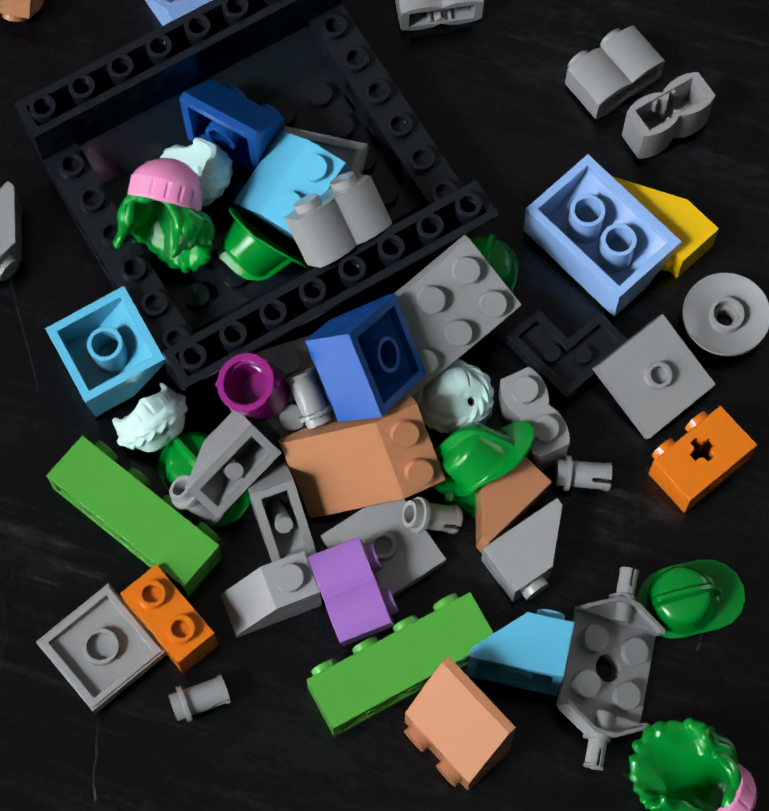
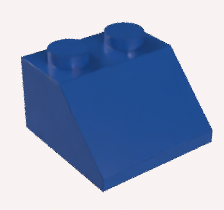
(231, 121)
(366, 359)

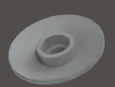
(729, 296)

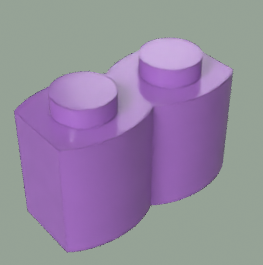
(352, 590)

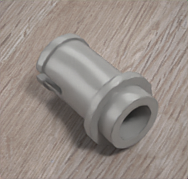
(309, 398)
(582, 474)
(184, 500)
(421, 515)
(199, 698)

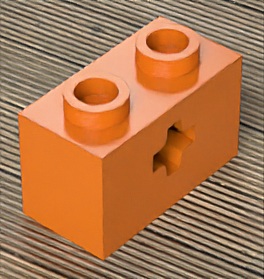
(691, 480)
(170, 618)

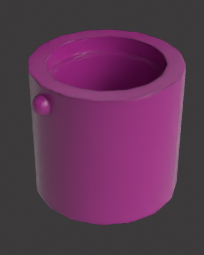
(253, 387)

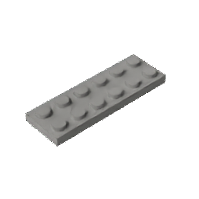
(446, 311)

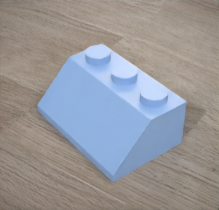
(600, 234)

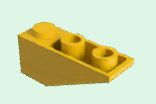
(682, 220)

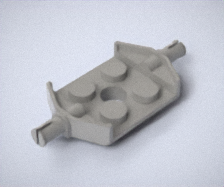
(623, 636)

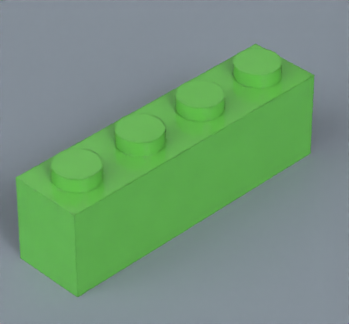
(135, 515)
(397, 665)

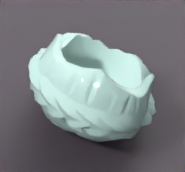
(208, 162)
(446, 397)
(153, 421)

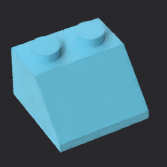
(284, 175)
(107, 350)
(525, 653)

